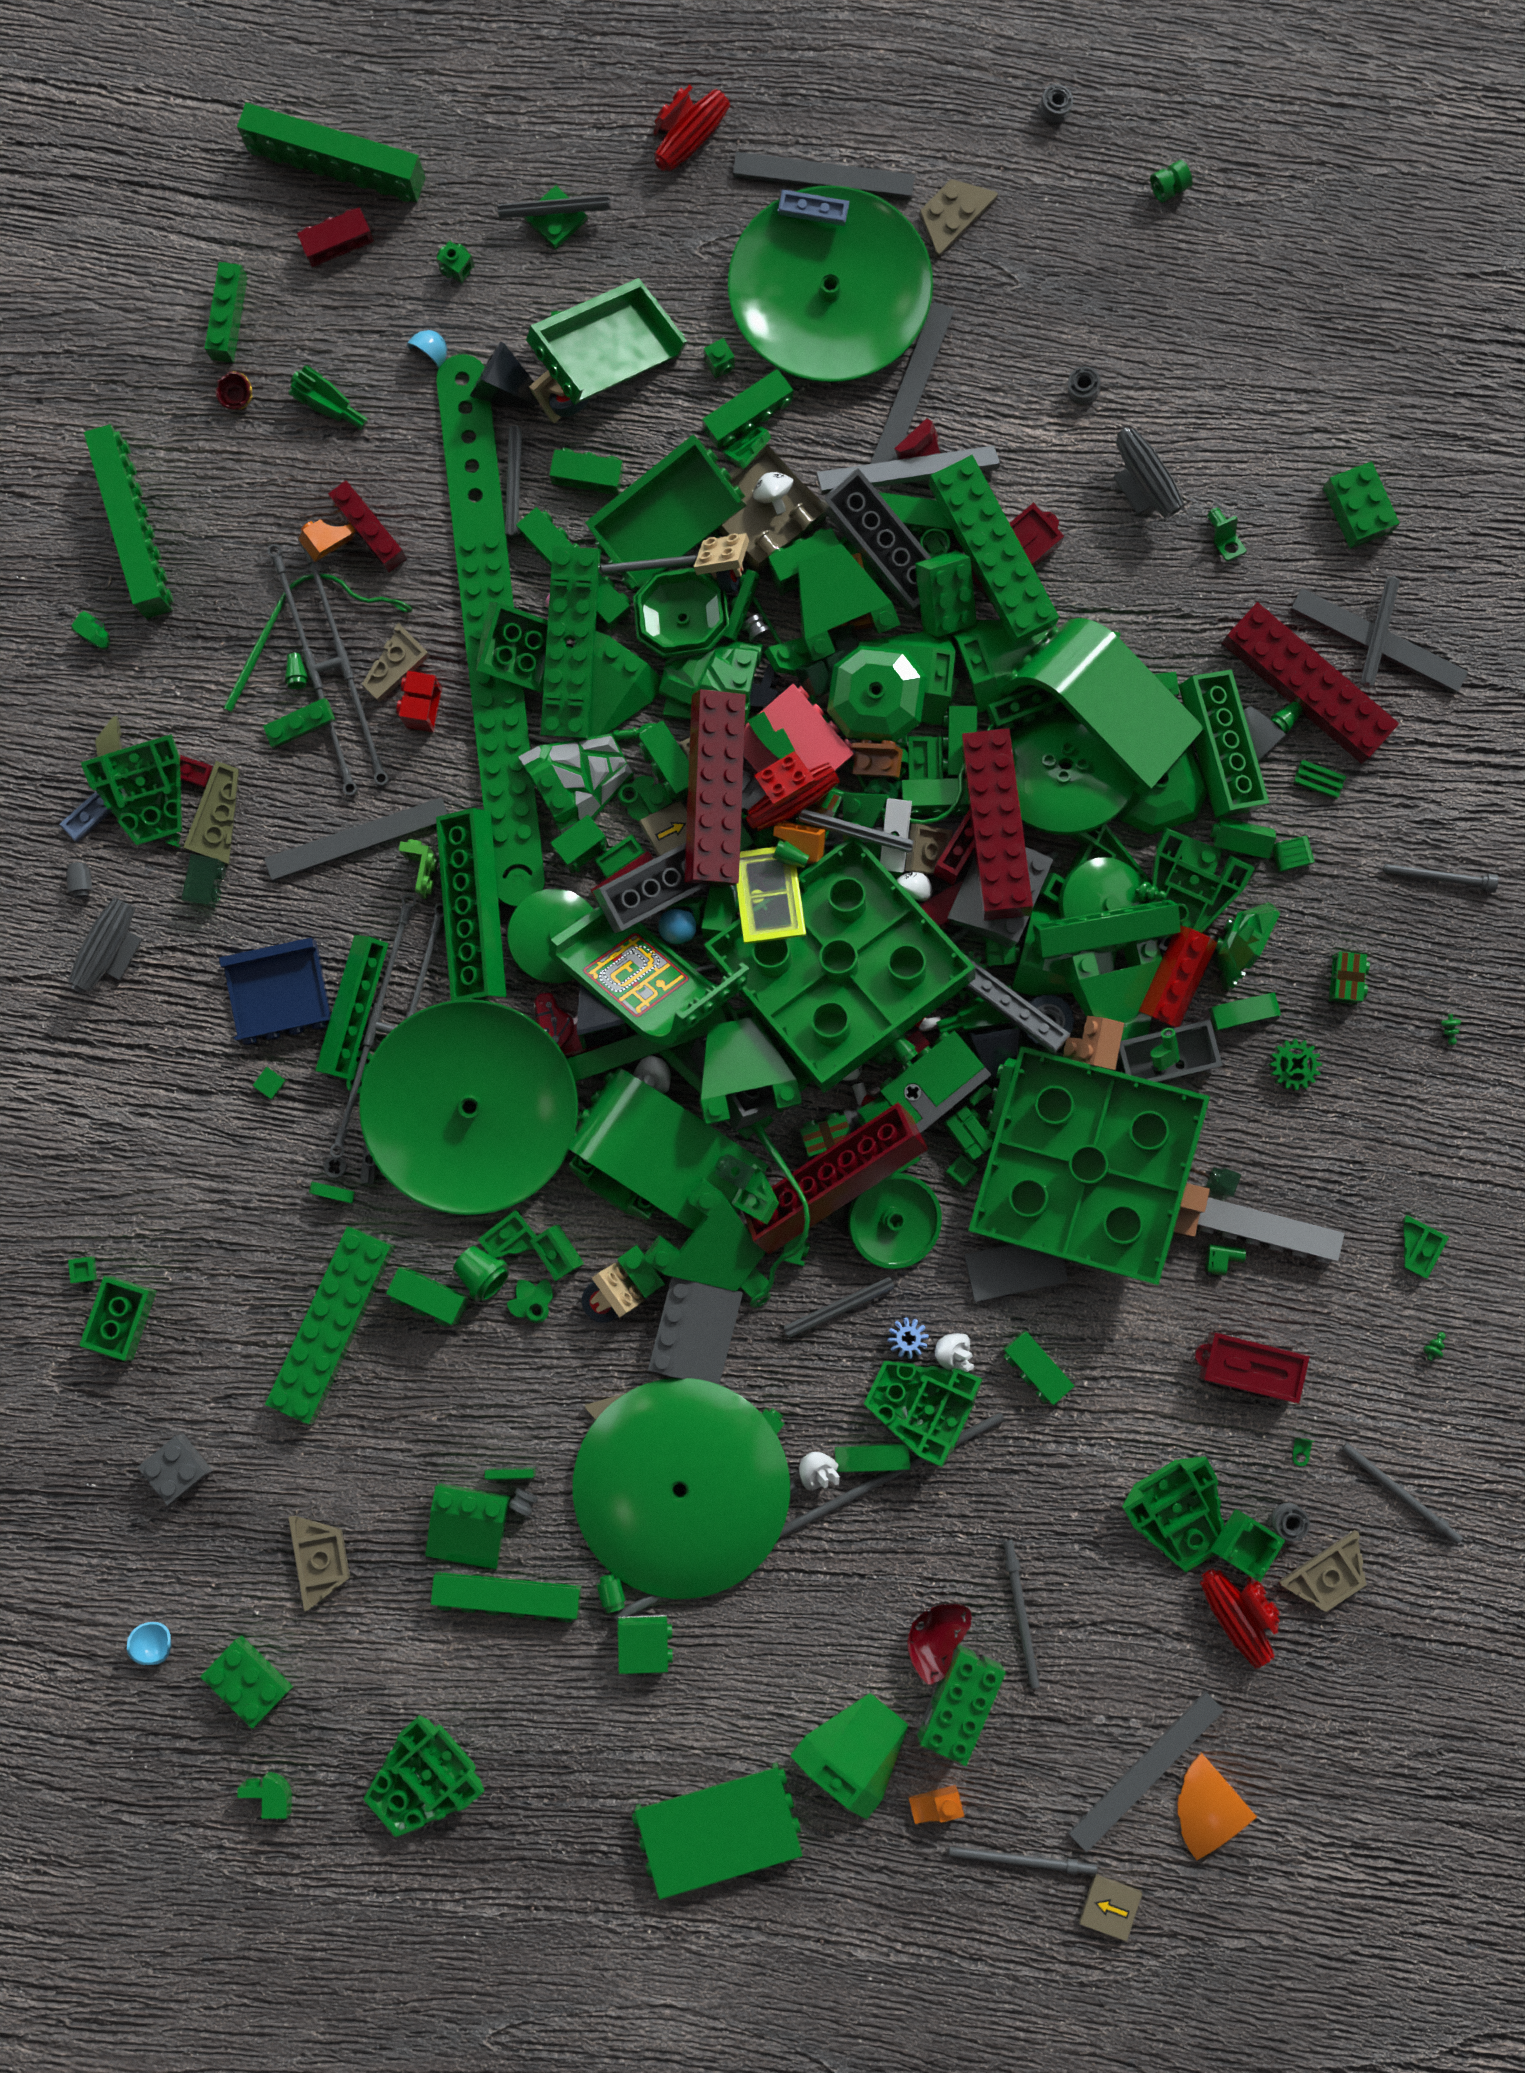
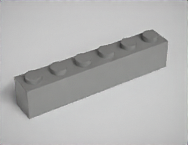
(1272, 1230)

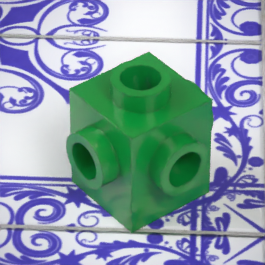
(455, 261)

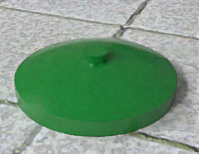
(1099, 887)
(535, 924)
(895, 1221)

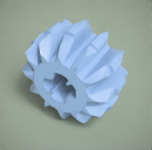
(912, 1331)

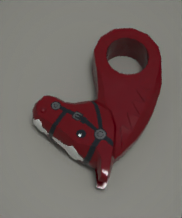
(560, 1025)

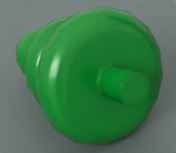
(1150, 892)
(1451, 1030)
(1435, 1347)

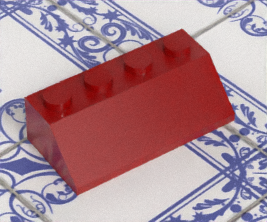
(1178, 976)

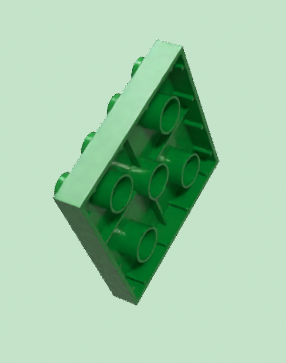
(858, 974)
(1089, 1165)

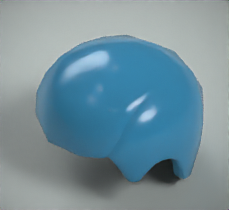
(677, 926)

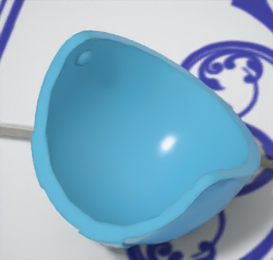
(431, 344)
(149, 1643)

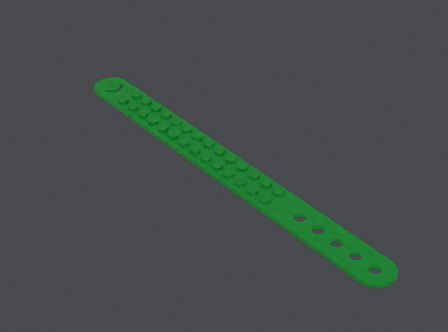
(483, 579)

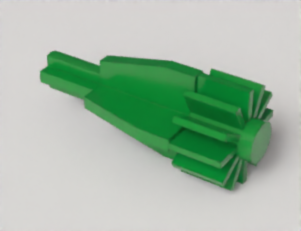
(322, 396)
(973, 1016)

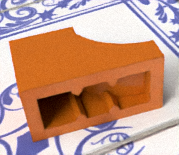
(323, 539)
(804, 837)
(937, 1805)

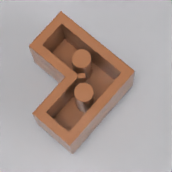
(1099, 1043)
(1192, 1205)

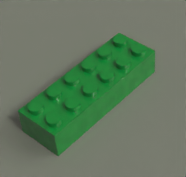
(1224, 744)

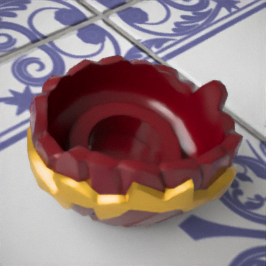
(234, 391)

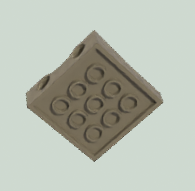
(760, 520)

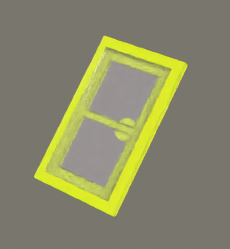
(768, 898)

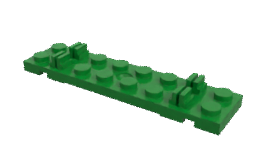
(570, 617)

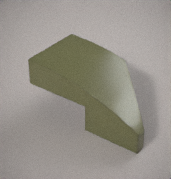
(109, 738)

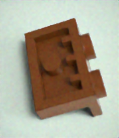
(877, 759)

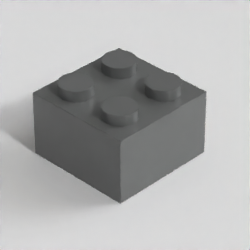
(175, 1469)

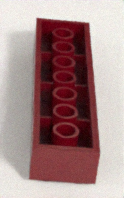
(1310, 681)
(715, 788)
(996, 825)
(840, 1175)

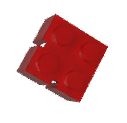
(420, 701)

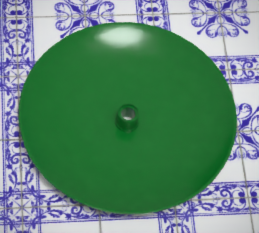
(840, 333)
(459, 1157)
(692, 1437)

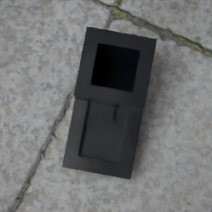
(762, 694)

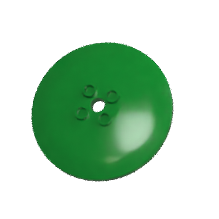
(1073, 798)

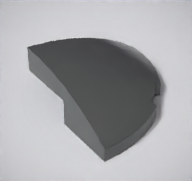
(1262, 731)

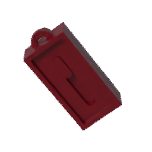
(1037, 535)
(1252, 1366)

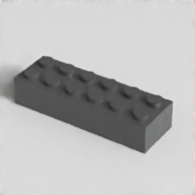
(877, 535)
(645, 890)

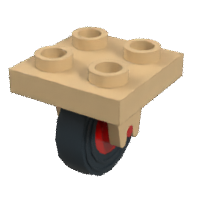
(553, 399)
(723, 560)
(610, 1295)

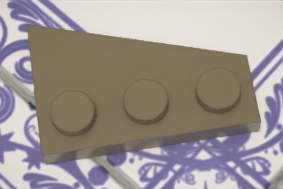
(400, 655)

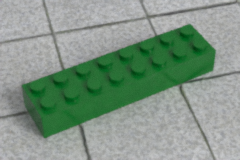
(331, 152)
(128, 521)
(993, 550)
(471, 905)
(330, 1325)

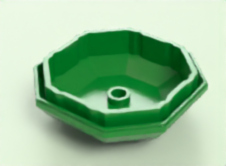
(675, 596)
(883, 715)
(1173, 801)

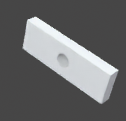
(896, 819)

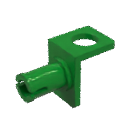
(1225, 534)

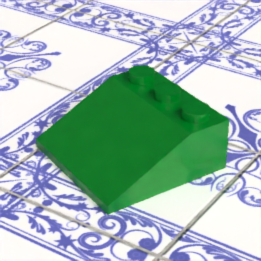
(513, 646)
(467, 1525)

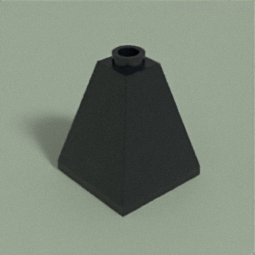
(504, 381)
(597, 1022)
(994, 1047)

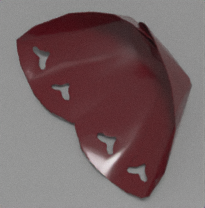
(937, 1639)

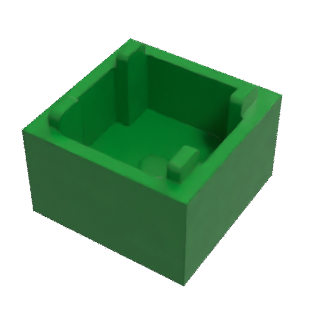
(580, 844)
(1247, 1545)

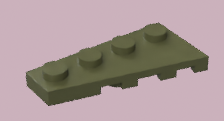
(214, 819)

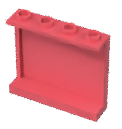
(809, 733)

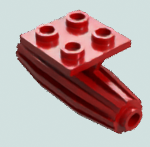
(687, 125)
(789, 790)
(1242, 1615)

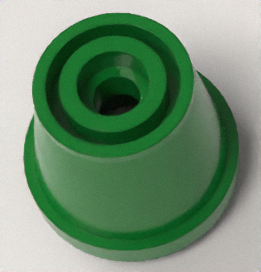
(481, 1273)

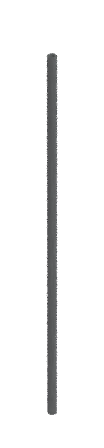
(835, 1503)

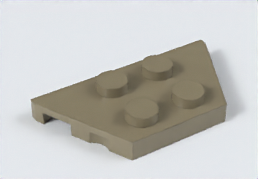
(954, 212)
(319, 1558)
(1330, 1574)

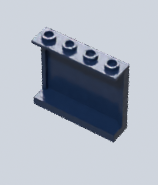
(277, 990)

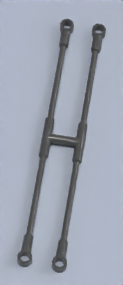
(314, 669)
(374, 1024)

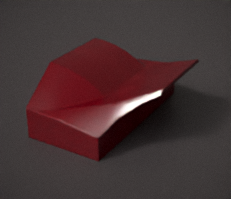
(920, 442)

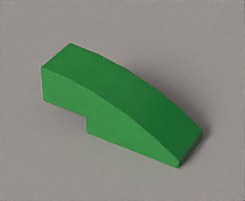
(775, 742)
(1244, 1011)
(872, 1457)

